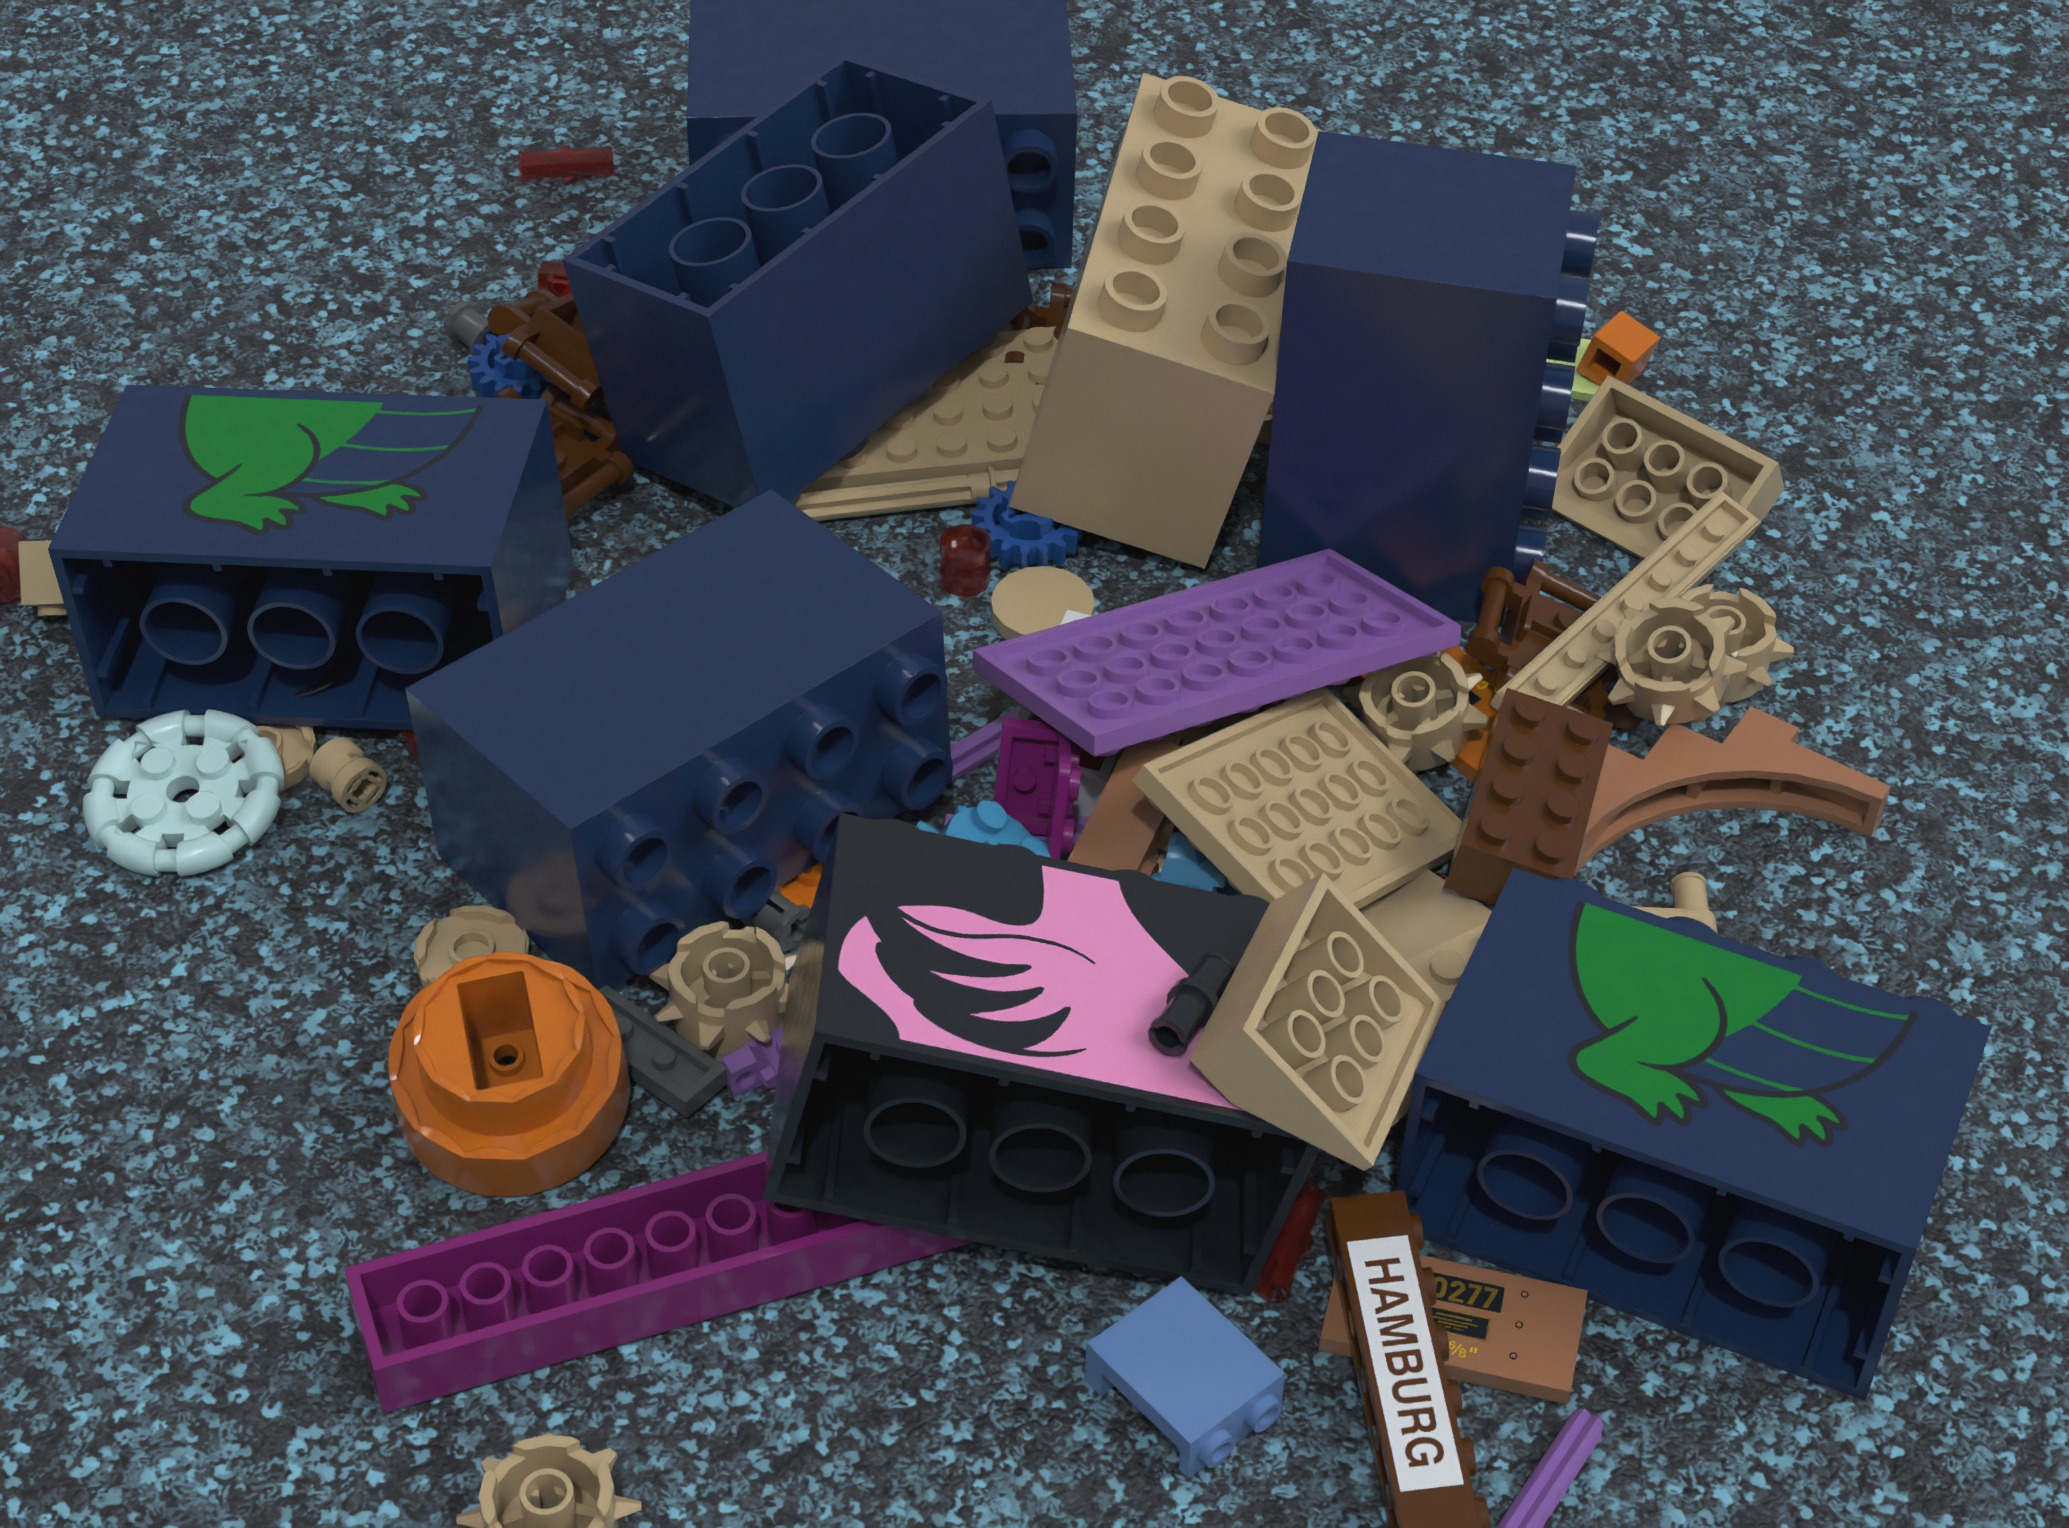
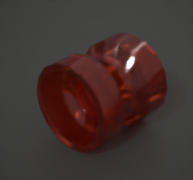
(964, 560)

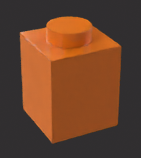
(1618, 350)

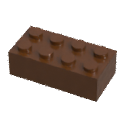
(1529, 796)

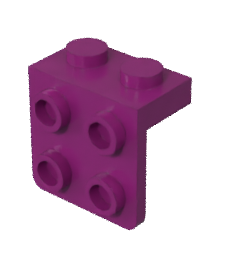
(1039, 780)

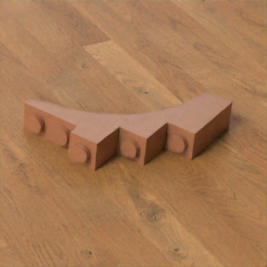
(1751, 769)

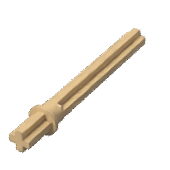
(903, 495)

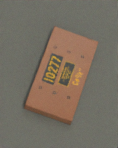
(1499, 1329)

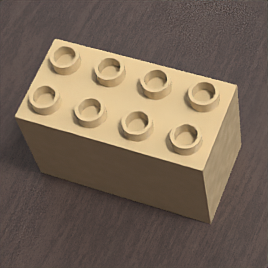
(1171, 324)

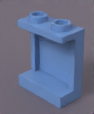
(1188, 1374)

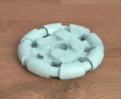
(173, 766)

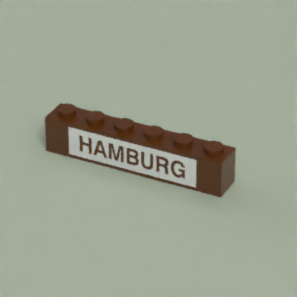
(1400, 1364)

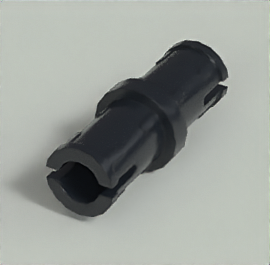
(1191, 1003)

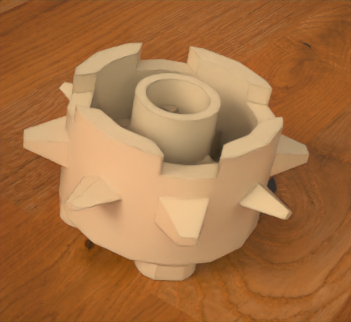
(1750, 639)
(1671, 661)
(1419, 709)
(725, 987)
(549, 1486)

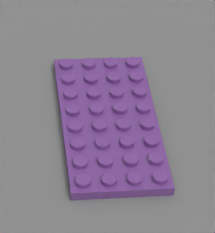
(1213, 650)

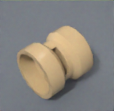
(345, 772)

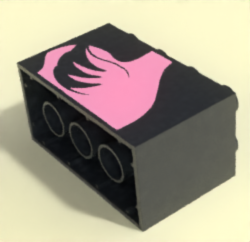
(987, 1068)

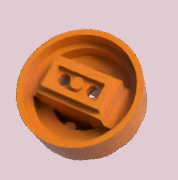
(516, 1123)

